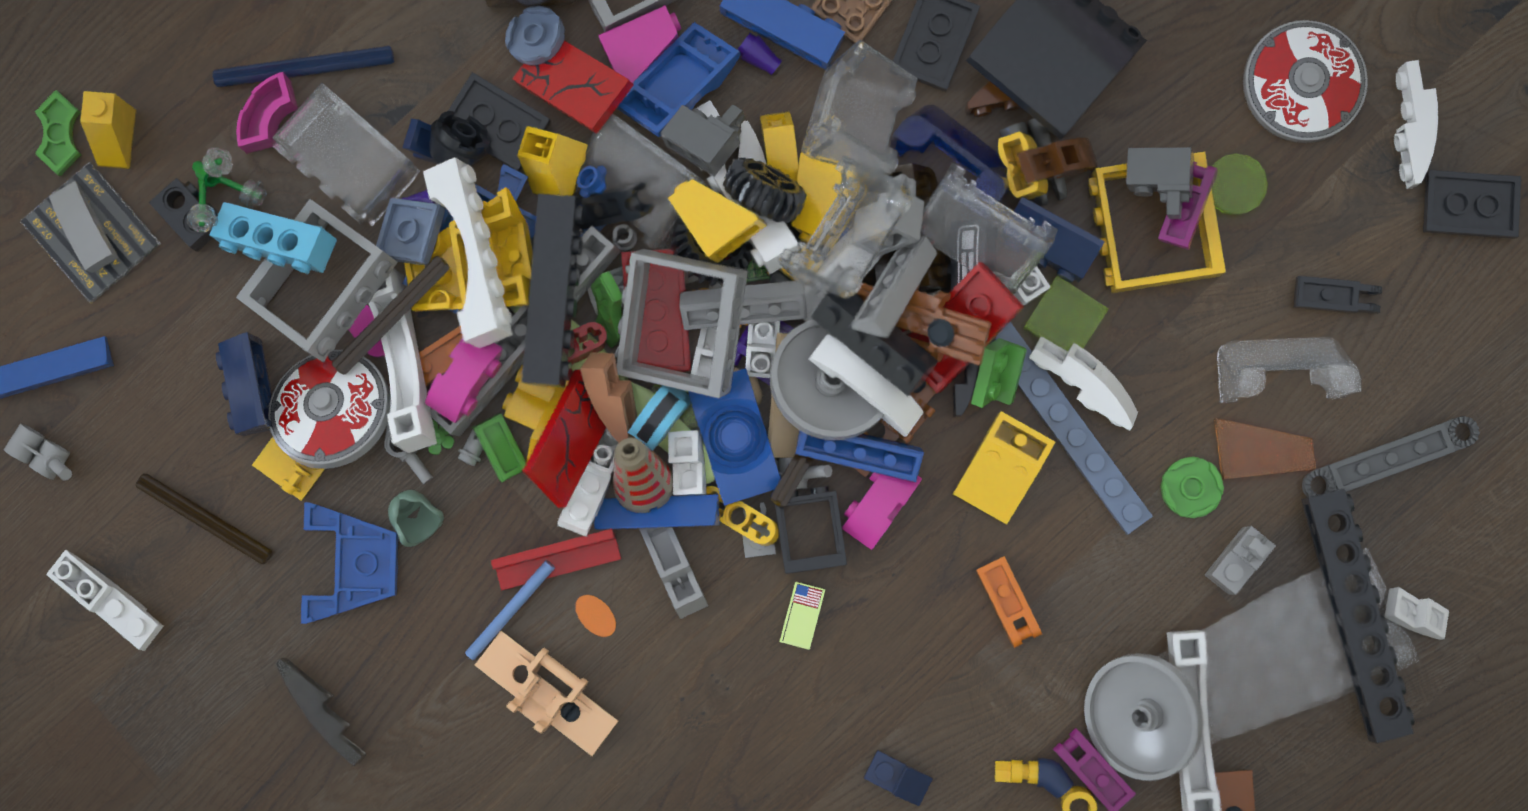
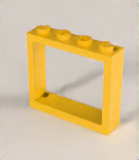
(1207, 225)

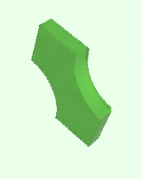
(57, 144)
(608, 302)

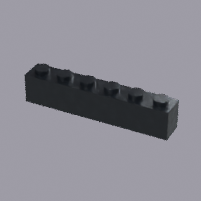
(552, 290)

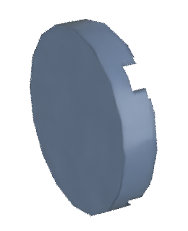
(535, 35)

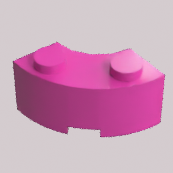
(264, 112)
(458, 388)
(878, 508)

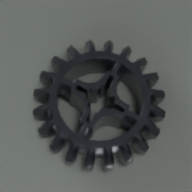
(764, 190)
(683, 246)

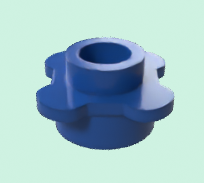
(592, 180)

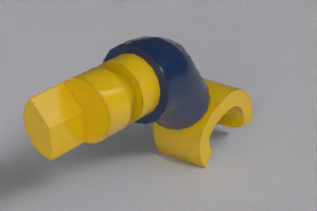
(1045, 774)

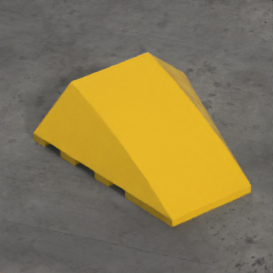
(507, 240)

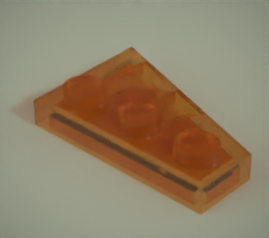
(1260, 451)

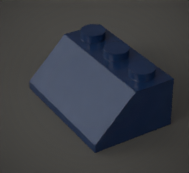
(1072, 248)
(245, 383)

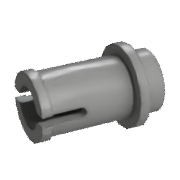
(628, 243)
(471, 450)

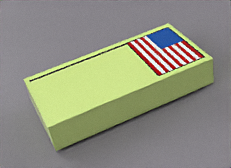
(802, 615)

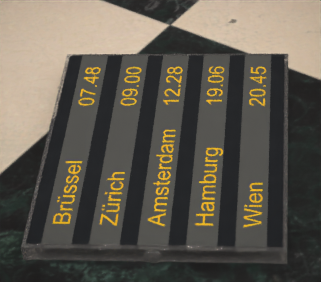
(123, 227)

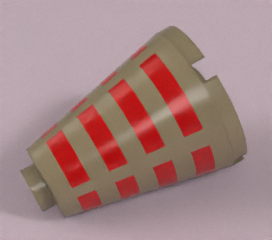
(640, 477)

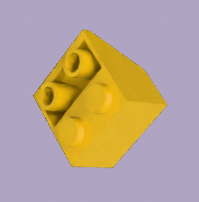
(551, 161)

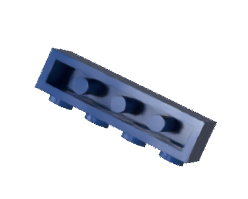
(789, 26)

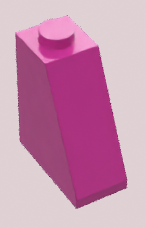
(640, 42)

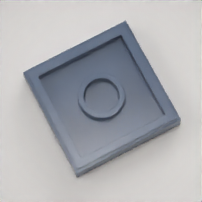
(410, 230)

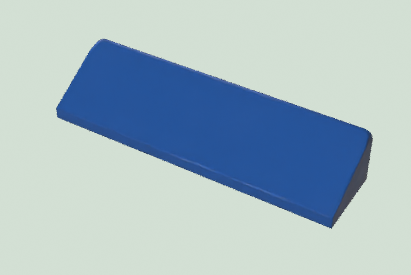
(54, 366)
(865, 453)
(677, 512)

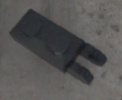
(1334, 295)

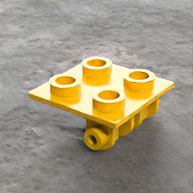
(286, 472)

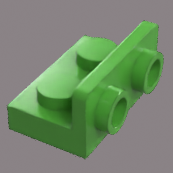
(999, 373)

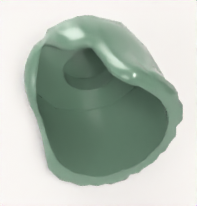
(413, 530)

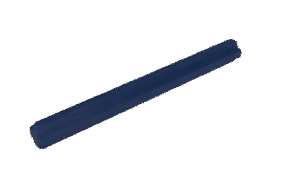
(304, 66)

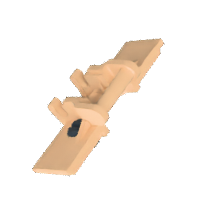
(540, 701)

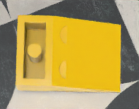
(1003, 467)

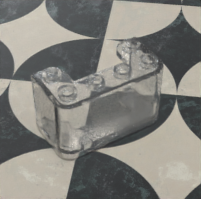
(345, 155)

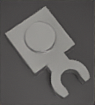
(753, 549)

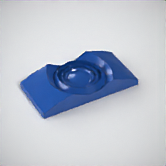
(679, 77)
(736, 441)

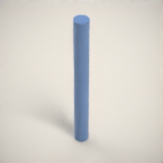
(510, 610)

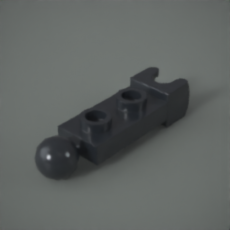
(615, 206)

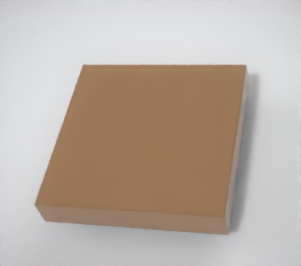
(854, 16)

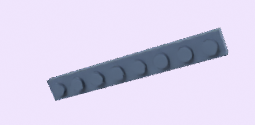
(1078, 440)

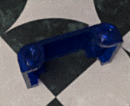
(937, 127)

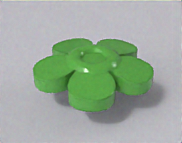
(441, 438)

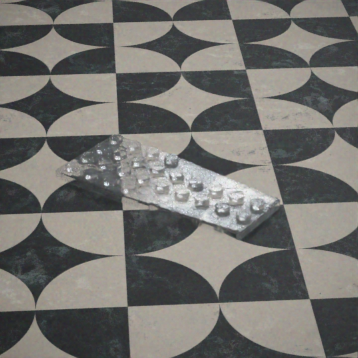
(1285, 655)

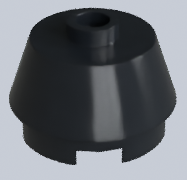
(458, 139)

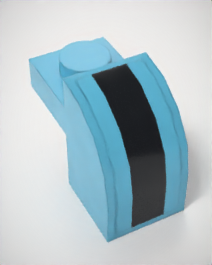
(660, 415)

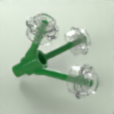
(209, 173)

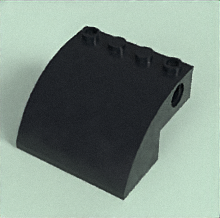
(1056, 57)

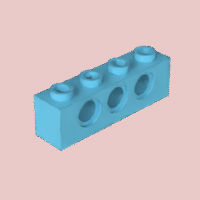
(273, 237)

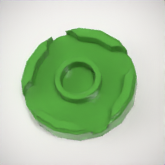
(1192, 487)

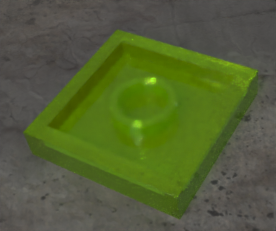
(1065, 315)

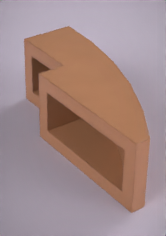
(609, 395)

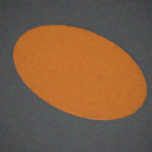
(595, 615)

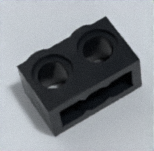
(178, 217)

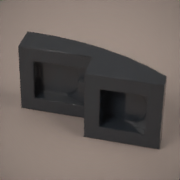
(963, 392)

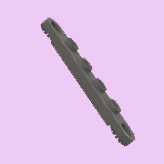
(1393, 457)

